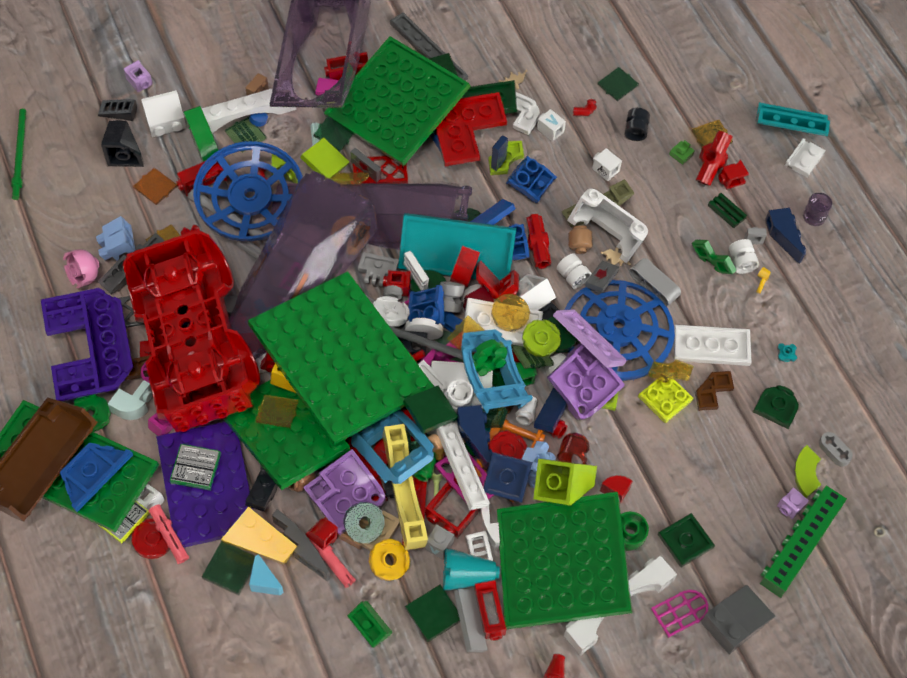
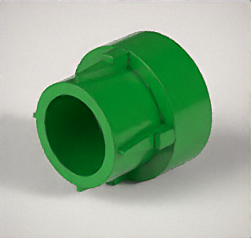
(638, 524)

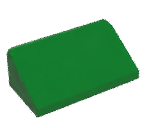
(369, 623)

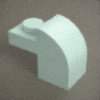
(131, 406)

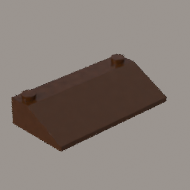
(40, 455)

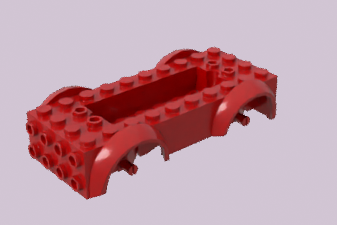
(219, 369)

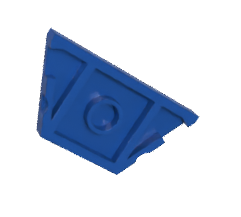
(90, 471)

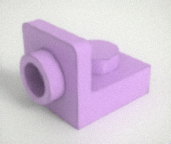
(792, 503)

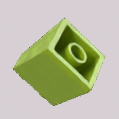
(563, 481)

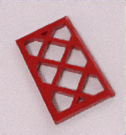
(390, 179)

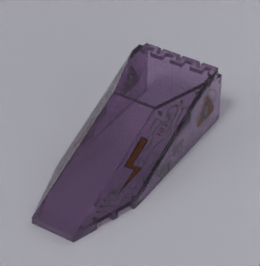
(309, 245)

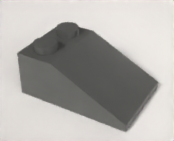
(737, 618)

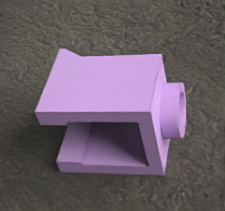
(140, 82)

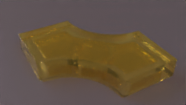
(668, 371)

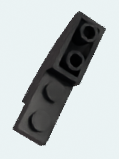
(261, 491)

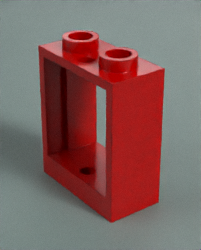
(435, 518)

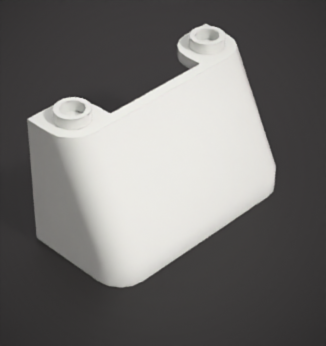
(613, 219)

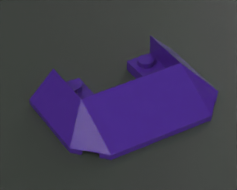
(106, 337)

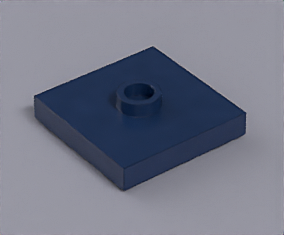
(507, 477)

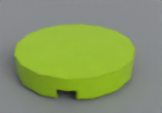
(541, 338)

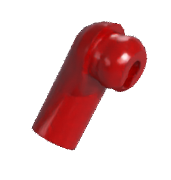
(586, 110)

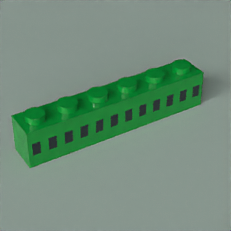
(803, 541)

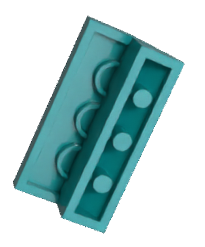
(792, 119)

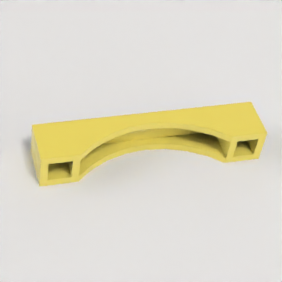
(407, 505)

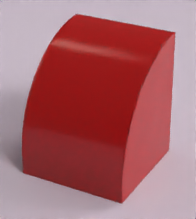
(617, 484)
(322, 533)

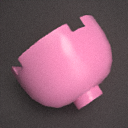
(81, 267)

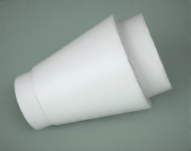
(526, 414)

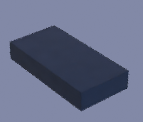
(499, 153)

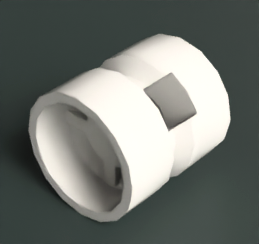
(743, 256)
(573, 271)
(459, 393)

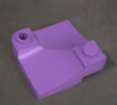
(584, 382)
(343, 485)

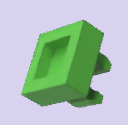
(682, 152)

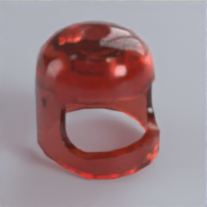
(573, 444)

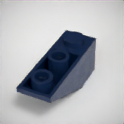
(784, 231)
(472, 430)

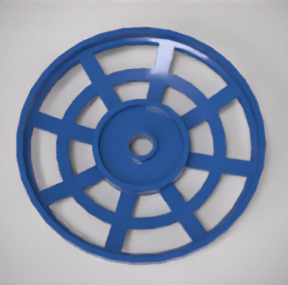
(243, 184)
(632, 324)

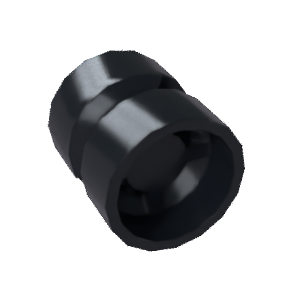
(637, 124)

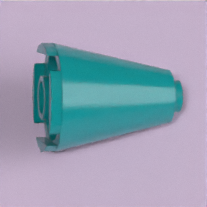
(466, 570)

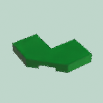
(705, 252)

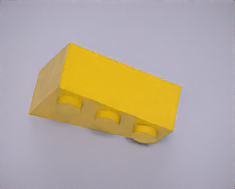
(259, 537)

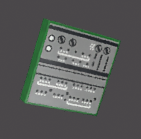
(195, 467)

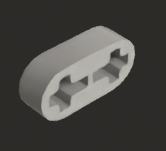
(835, 449)

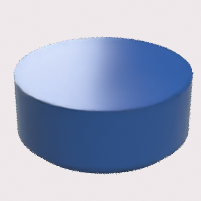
(258, 119)

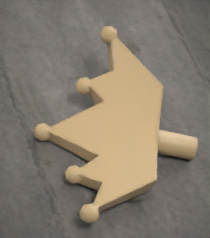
(518, 79)
(614, 256)

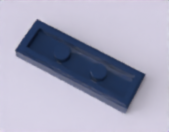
(551, 412)

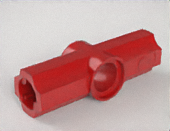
(711, 164)
(538, 241)

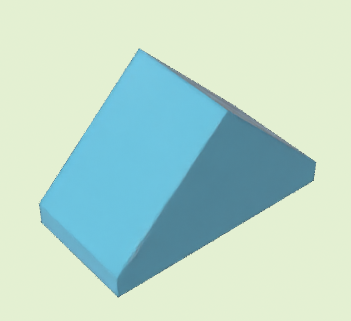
(263, 580)

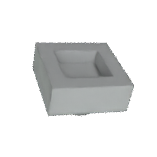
(756, 235)

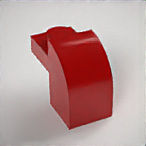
(464, 266)

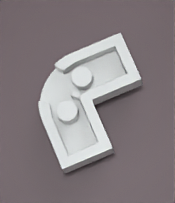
(528, 113)

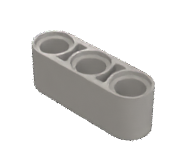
(654, 280)

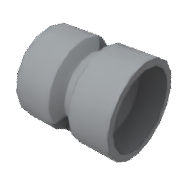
(452, 295)

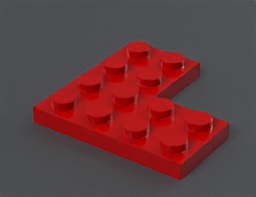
(458, 127)

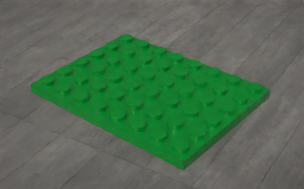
(340, 356)

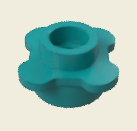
(787, 357)

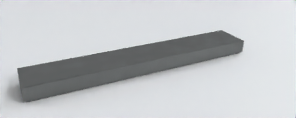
(420, 40)

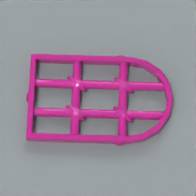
(676, 619)

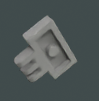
(376, 267)

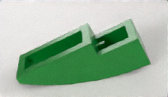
(200, 132)

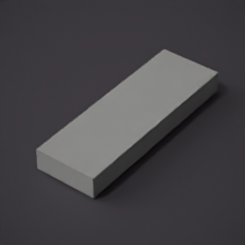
(470, 620)

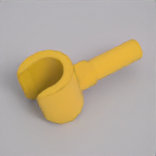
(764, 275)

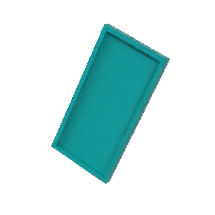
(439, 241)

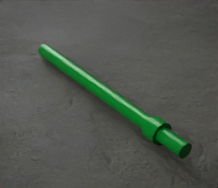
(17, 181)

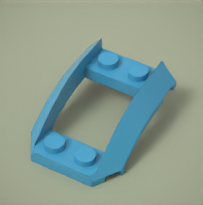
(494, 397)
(402, 469)

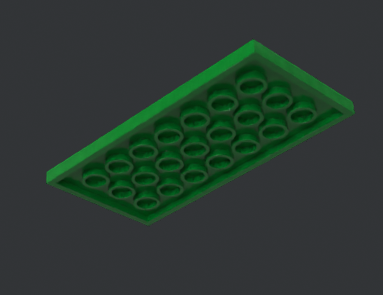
(114, 498)

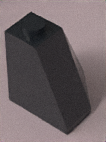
(120, 146)

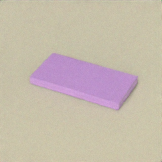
(590, 338)

